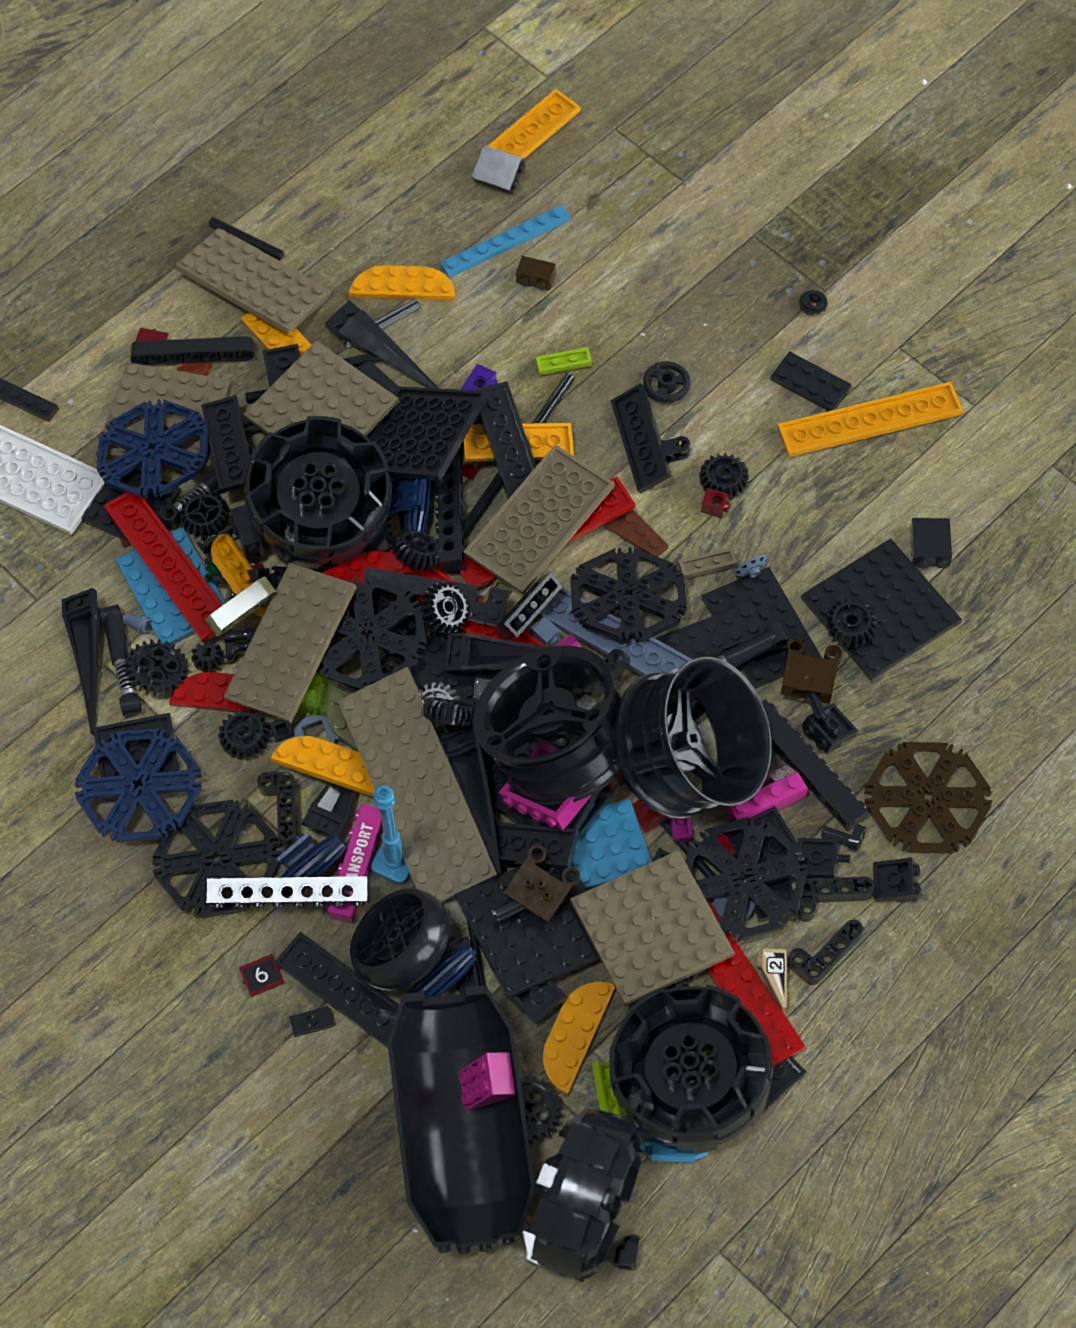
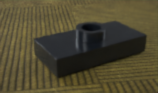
(311, 1021)

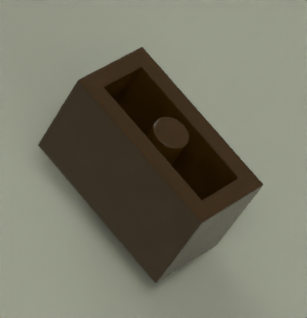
(535, 273)

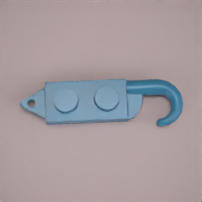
(660, 1152)

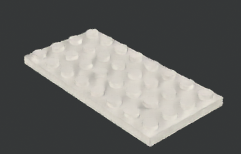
(45, 481)

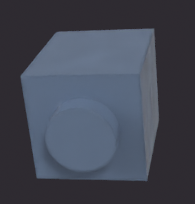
(546, 632)

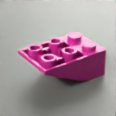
(486, 1081)

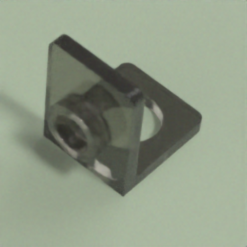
(230, 594)

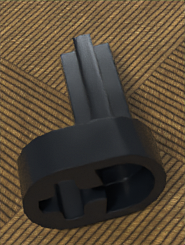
(852, 841)

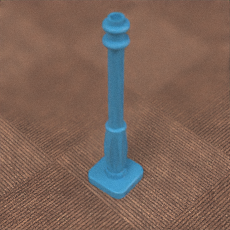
(389, 860)

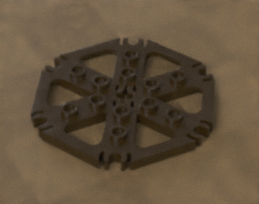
(919, 808)

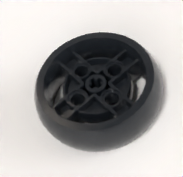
(400, 939)

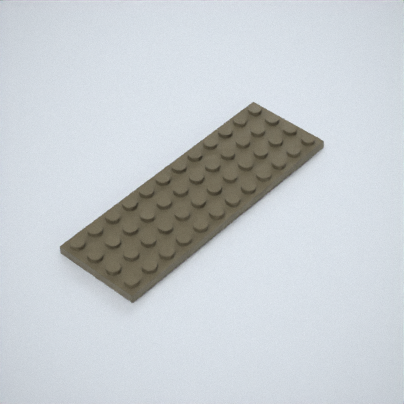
(429, 807)

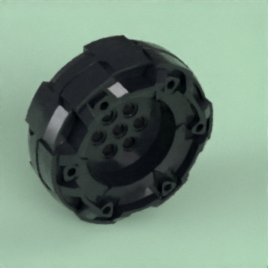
(312, 530)
(713, 1109)
(583, 1194)

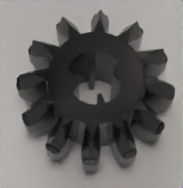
(214, 654)

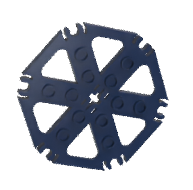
(154, 436)
(131, 773)

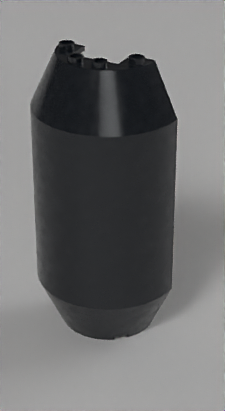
(461, 1168)

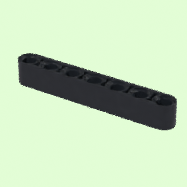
(192, 350)

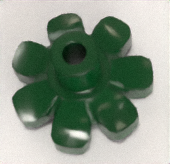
(212, 571)

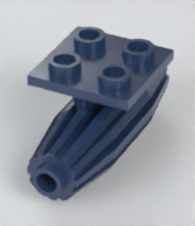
(415, 499)
(310, 860)
(446, 972)

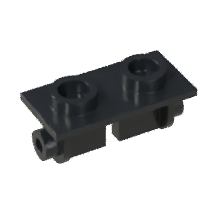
(206, 543)

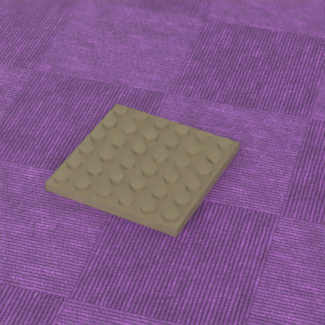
(151, 383)
(322, 386)
(652, 927)

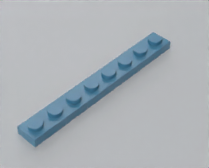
(505, 241)

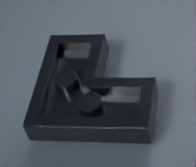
(488, 613)

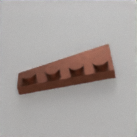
(636, 531)

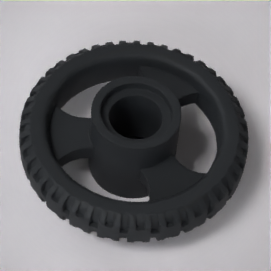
(666, 388)

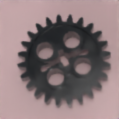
(156, 667)
(538, 1127)

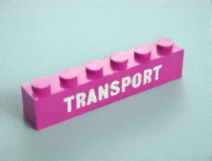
(358, 856)

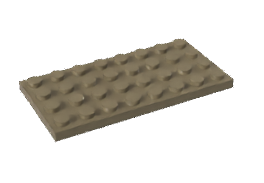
(253, 280)
(539, 519)
(290, 642)

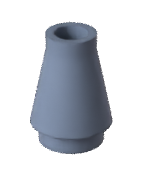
(140, 623)

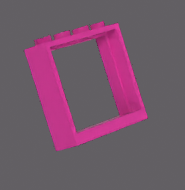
(561, 817)

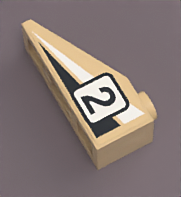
(774, 973)

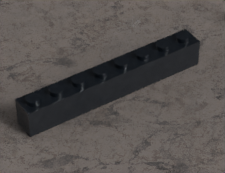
(814, 771)

